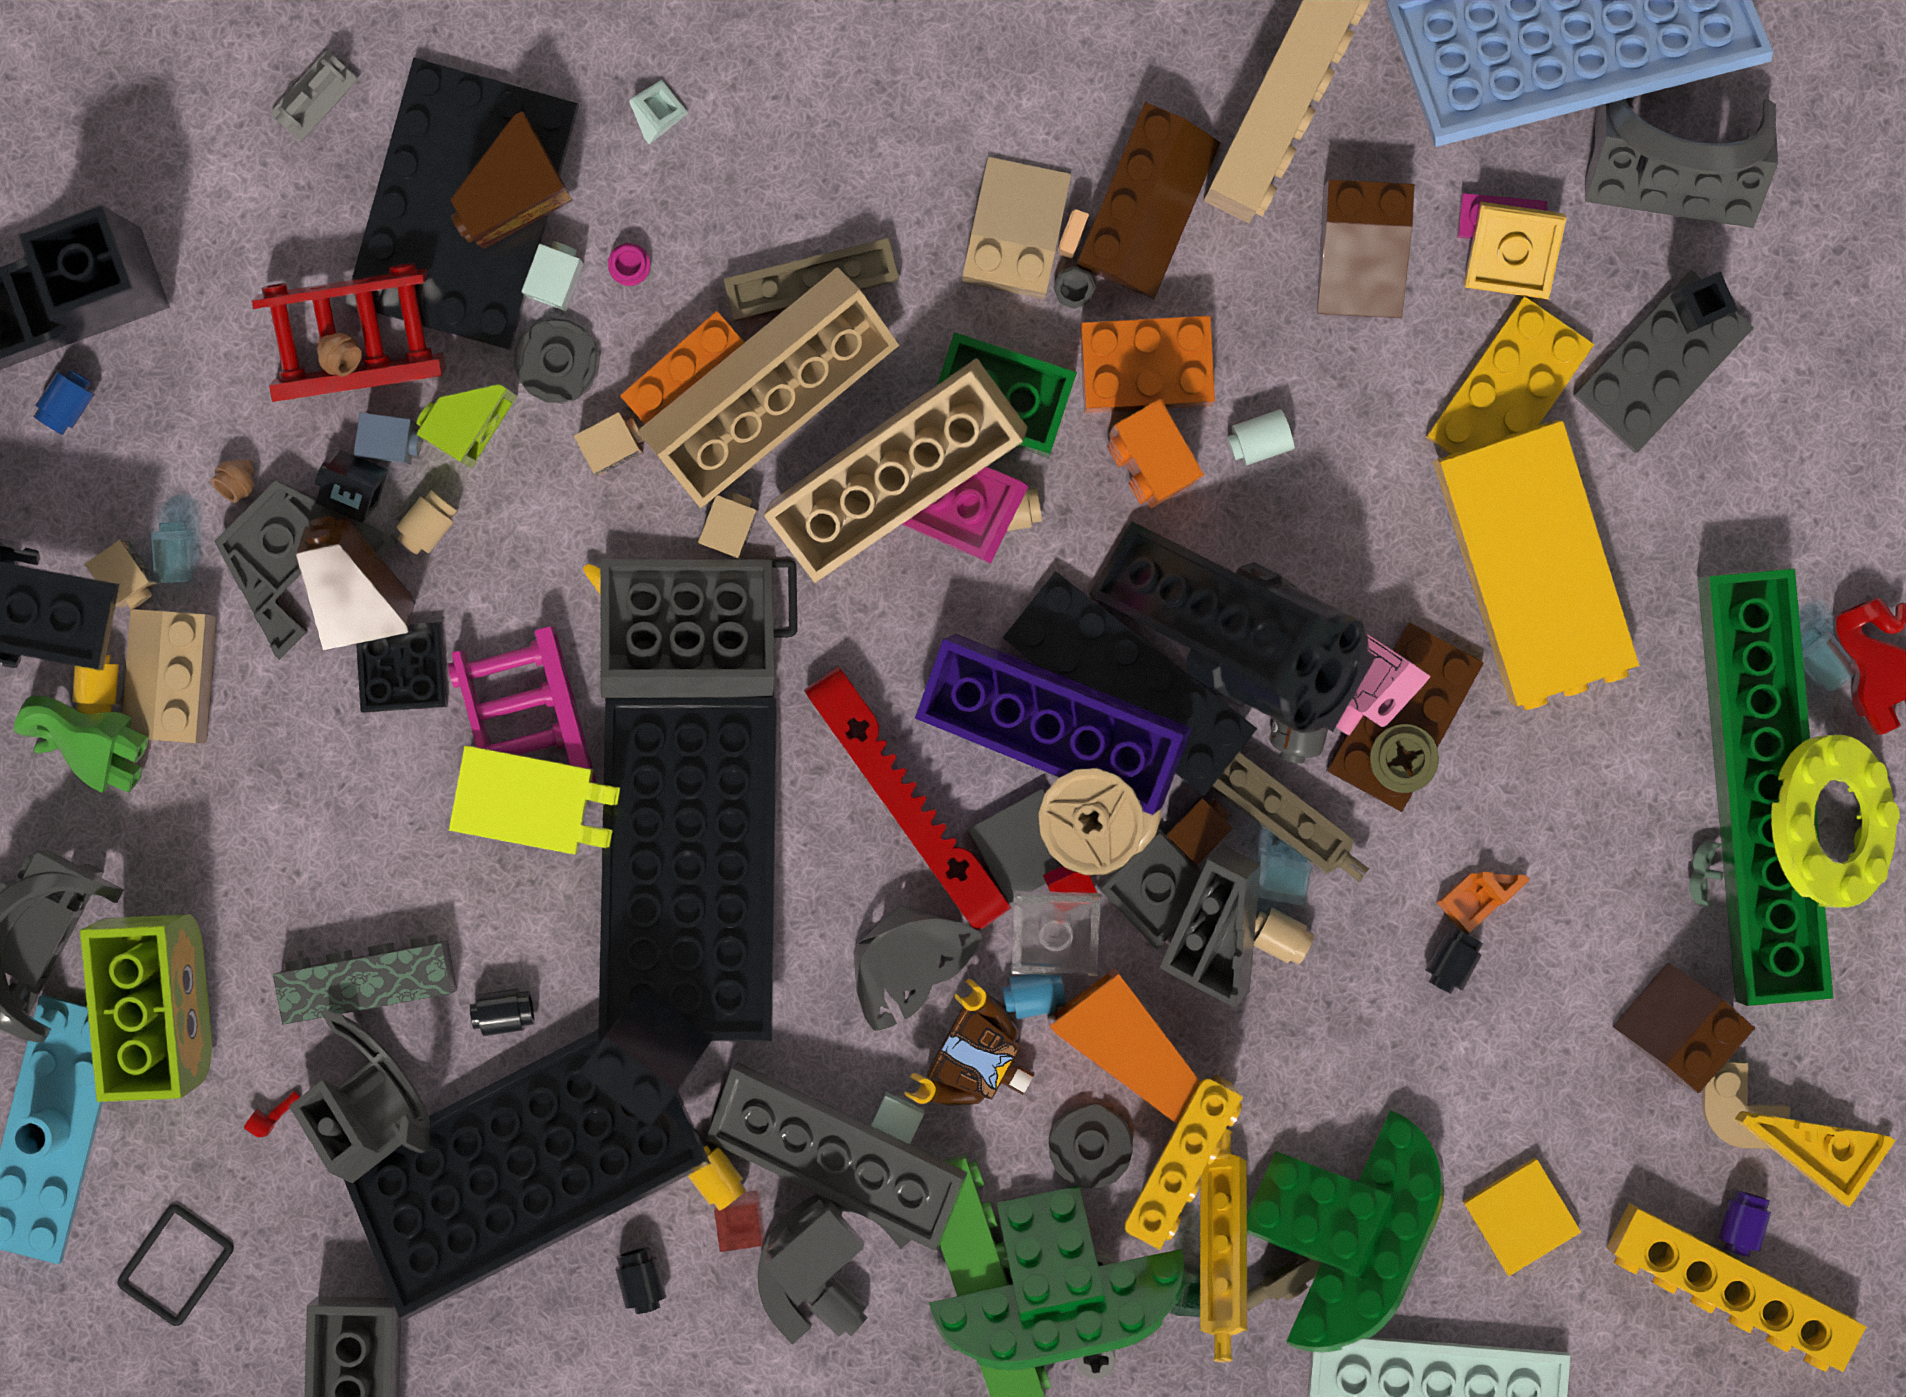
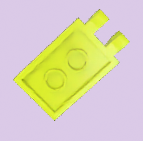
(528, 801)

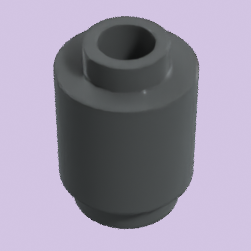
(838, 1307)

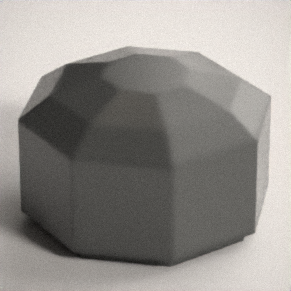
(1074, 287)

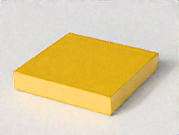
(1514, 250)
(1521, 1216)

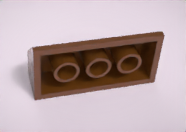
(1149, 201)

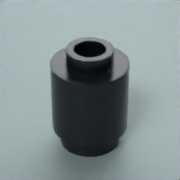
(1454, 961)
(502, 1012)
(640, 1280)

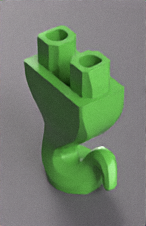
(89, 743)

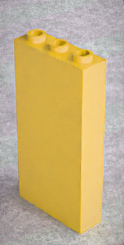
(1536, 564)

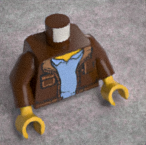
(974, 1055)

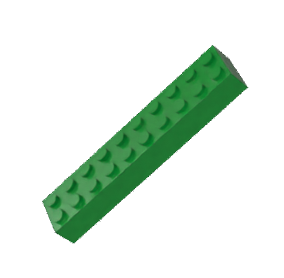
(1755, 725)

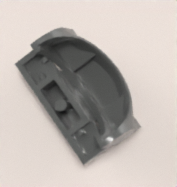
(37, 928)

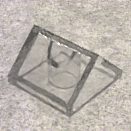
(1055, 933)

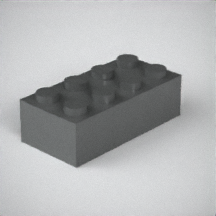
(352, 1347)

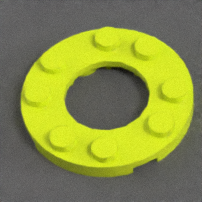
(1793, 826)

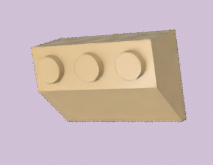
(169, 674)

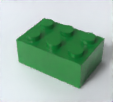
(1030, 385)

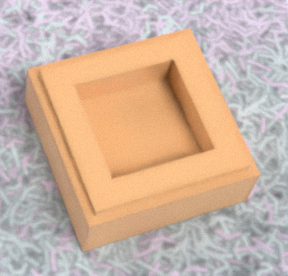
(1072, 233)

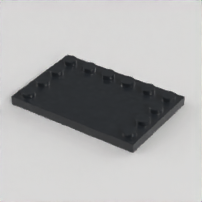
(436, 142)

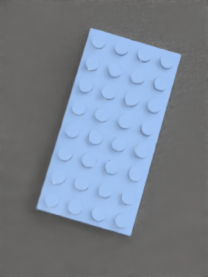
(1532, 60)

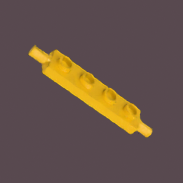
(1223, 1249)

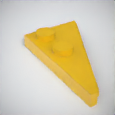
(1828, 1155)

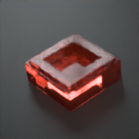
(738, 1227)

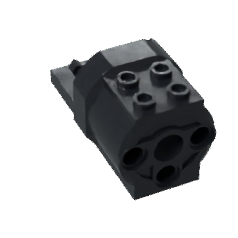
(52, 613)
(1245, 630)

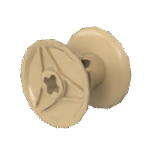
(1094, 822)

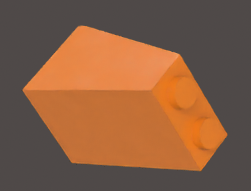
(1125, 1041)

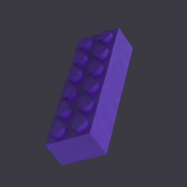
(1050, 719)

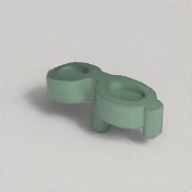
(1699, 879)

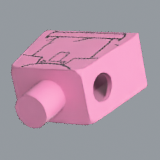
(1384, 689)

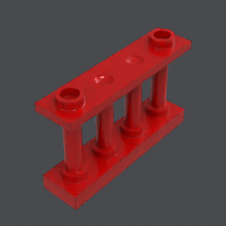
(377, 366)

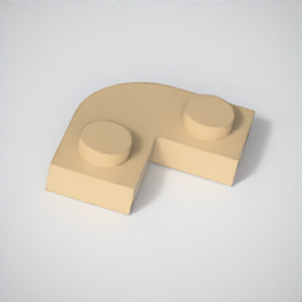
(1726, 1097)

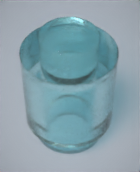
(173, 552)
(1826, 659)

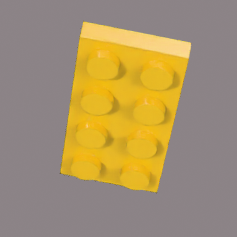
(1512, 380)

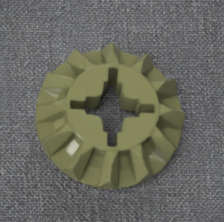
(1422, 766)

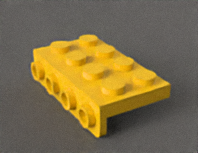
(1180, 1165)

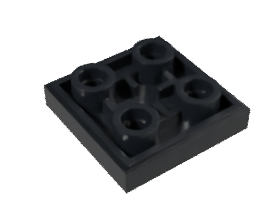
(403, 670)

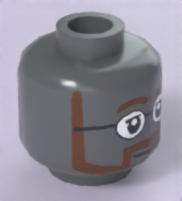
(1296, 745)

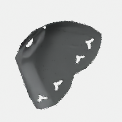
(906, 956)

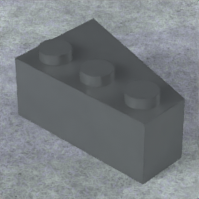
(1218, 929)

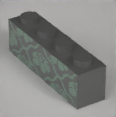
(364, 981)

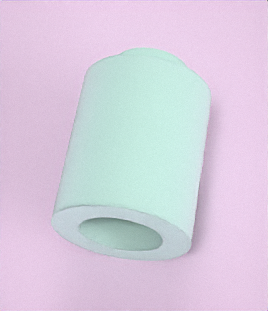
(1261, 438)

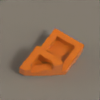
(1479, 896)

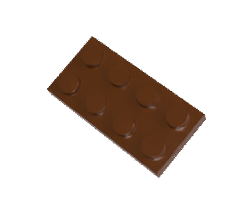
(1429, 709)

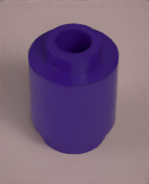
(1745, 1223)

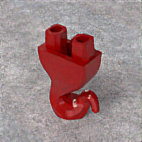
(1878, 664)

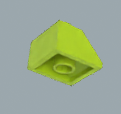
(465, 421)

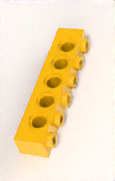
(1836, 1331)

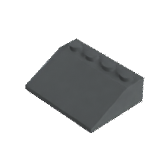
(686, 628)

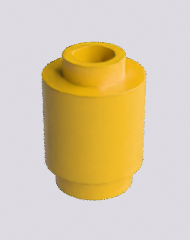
(95, 689)
(718, 1181)

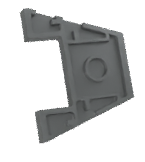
(263, 557)

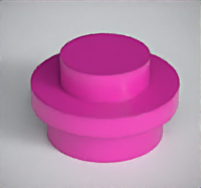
(629, 264)

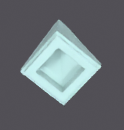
(656, 110)

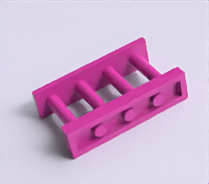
(554, 692)

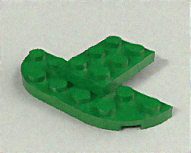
(1359, 1231)
(1059, 1295)

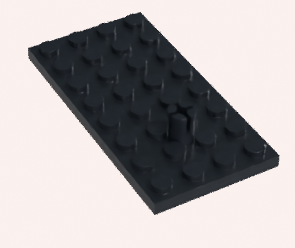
(690, 862)
(514, 1177)

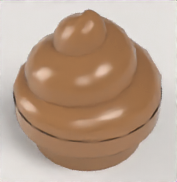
(338, 354)
(234, 479)

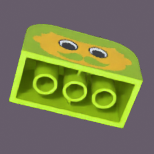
(146, 1006)

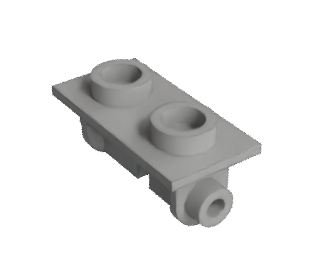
(314, 96)

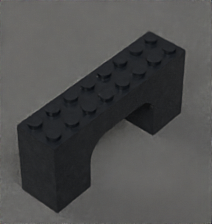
(75, 283)

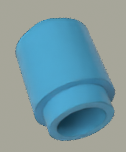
(1034, 995)

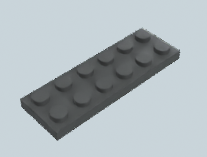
(836, 1156)

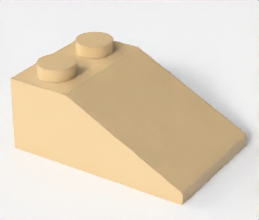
(1016, 228)

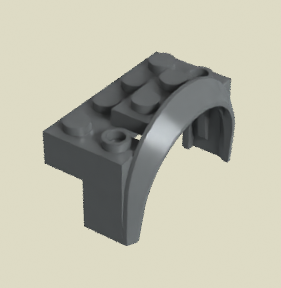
(1677, 174)

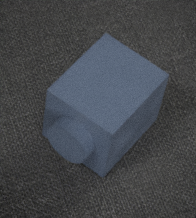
(387, 438)

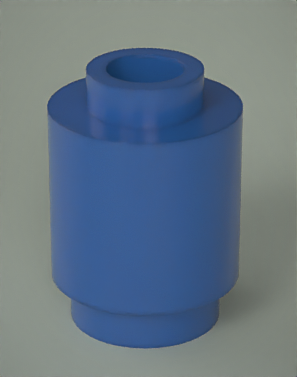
(63, 401)

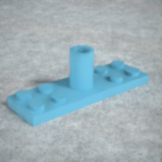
(46, 1176)

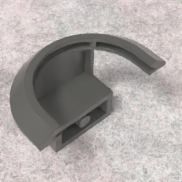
(365, 1115)
(802, 1255)

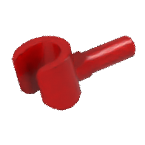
(261, 1124)

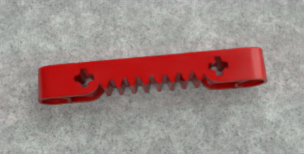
(976, 893)

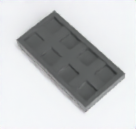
(1657, 370)

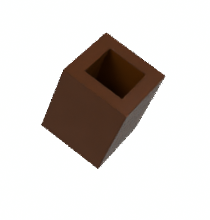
(1200, 829)

